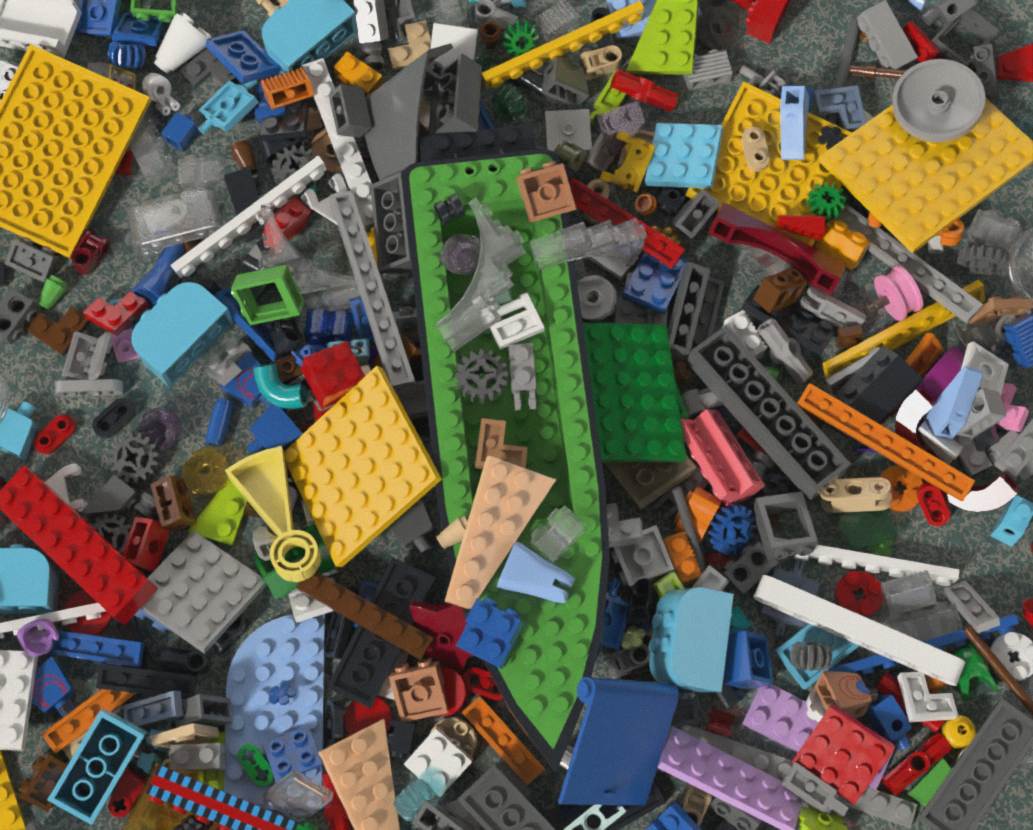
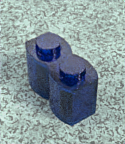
(328, 326)

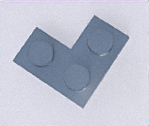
(842, 100)

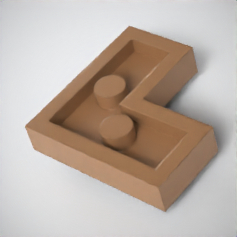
(1001, 307)
(492, 444)

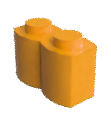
(843, 243)

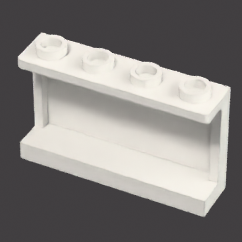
(38, 23)

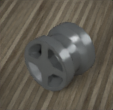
(146, 506)

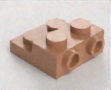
(545, 191)
(419, 690)

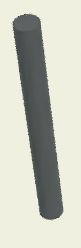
(689, 528)

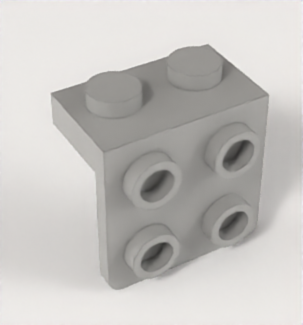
(87, 356)

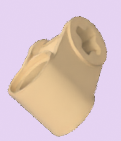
(598, 61)
(696, 803)

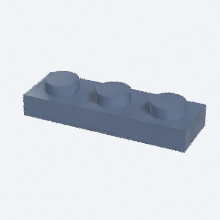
(154, 709)

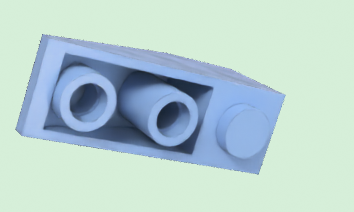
(793, 122)
(954, 404)

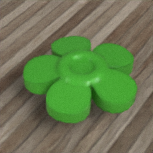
(881, 550)

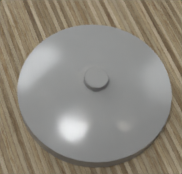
(938, 100)

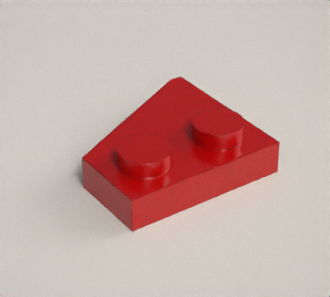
(1016, 65)

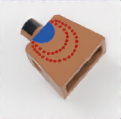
(845, 692)

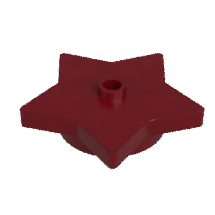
(445, 624)

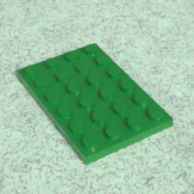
(634, 393)

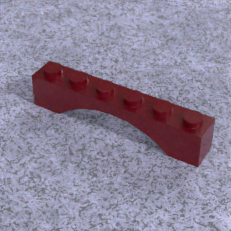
(740, 228)

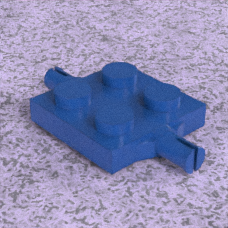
(614, 619)

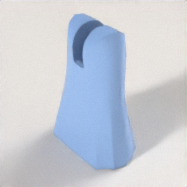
(534, 575)

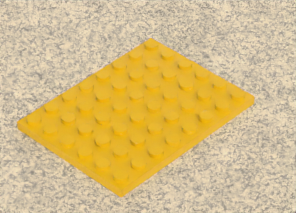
(60, 147)
(926, 185)

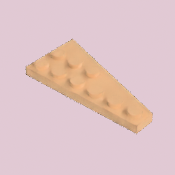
(499, 513)
(363, 778)

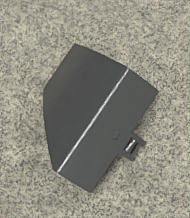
(396, 113)

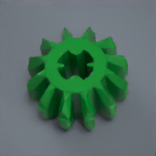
(512, 38)
(831, 196)

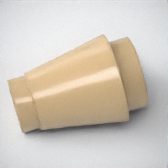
(453, 533)

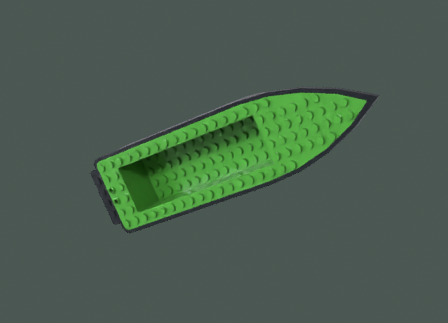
(561, 433)

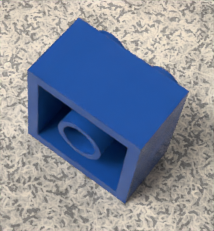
(747, 661)

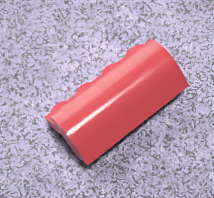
(721, 458)

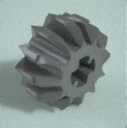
(811, 655)

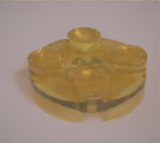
(209, 483)

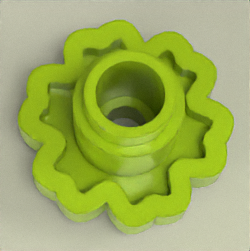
(813, 819)

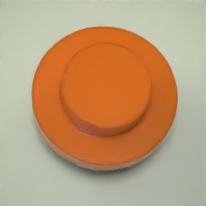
(646, 204)

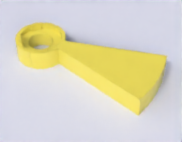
(265, 485)

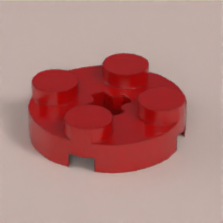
(870, 588)

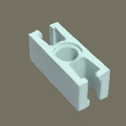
(594, 810)

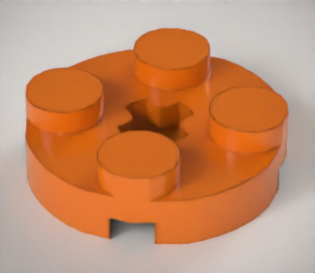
(908, 499)

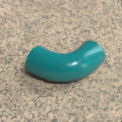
(277, 392)

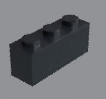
(243, 194)

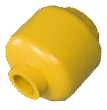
(964, 736)

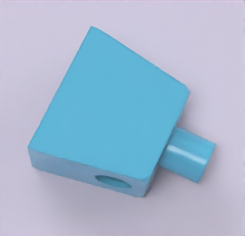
(18, 431)
(1014, 517)

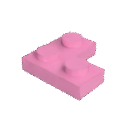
(1015, 414)

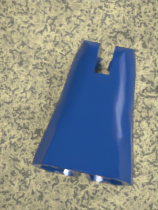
(159, 277)

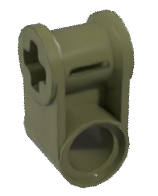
(570, 155)

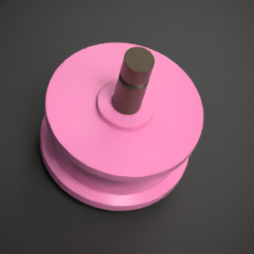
(897, 294)

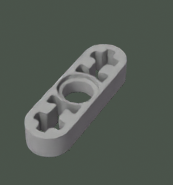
(98, 387)

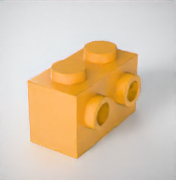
(356, 73)

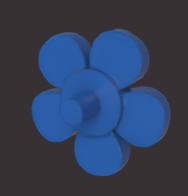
(282, 694)

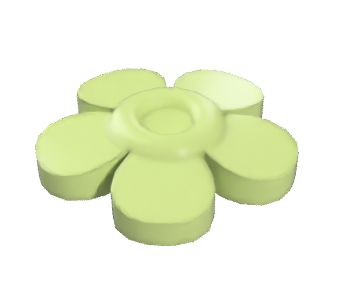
(632, 638)

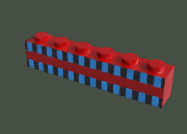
(212, 803)

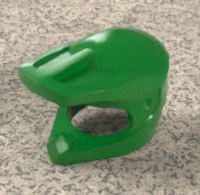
(976, 667)

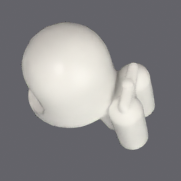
(159, 90)

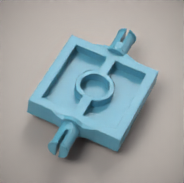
(228, 106)

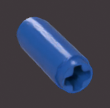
(219, 422)

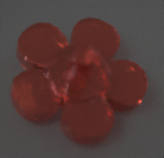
(716, 558)

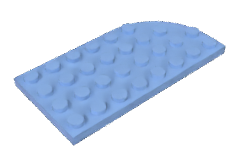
(266, 659)

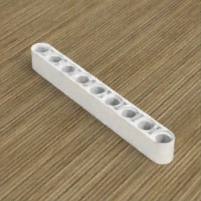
(859, 630)

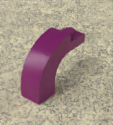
(943, 372)

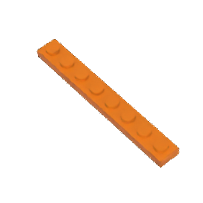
(885, 442)

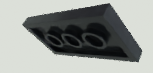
(796, 323)

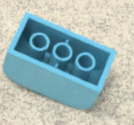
(307, 31)
(179, 330)
(27, 582)
(691, 638)
(97, 766)

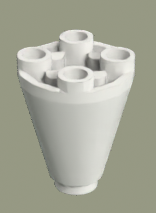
(180, 43)

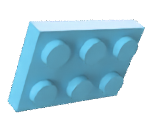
(840, 650)

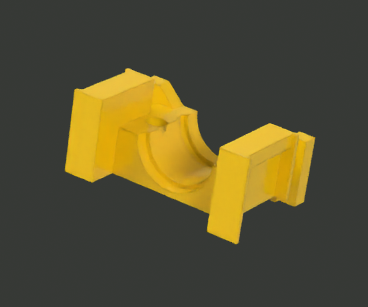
(634, 164)

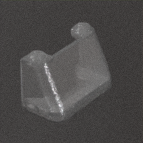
(173, 220)

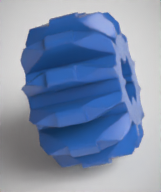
(126, 54)

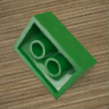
(278, 585)

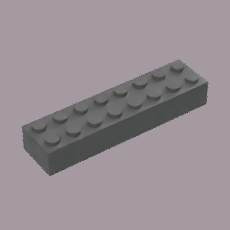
(768, 413)

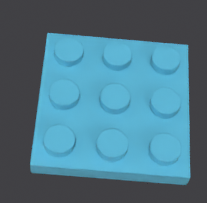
(684, 155)

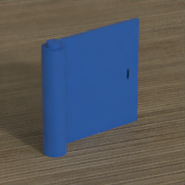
(618, 741)

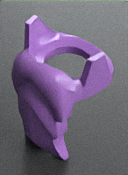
(36, 641)

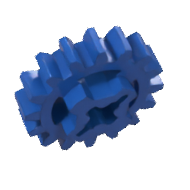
(732, 529)

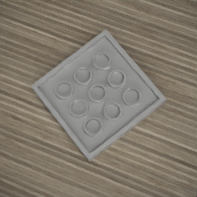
(201, 591)

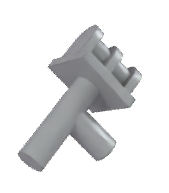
(770, 84)

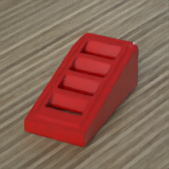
(806, 226)

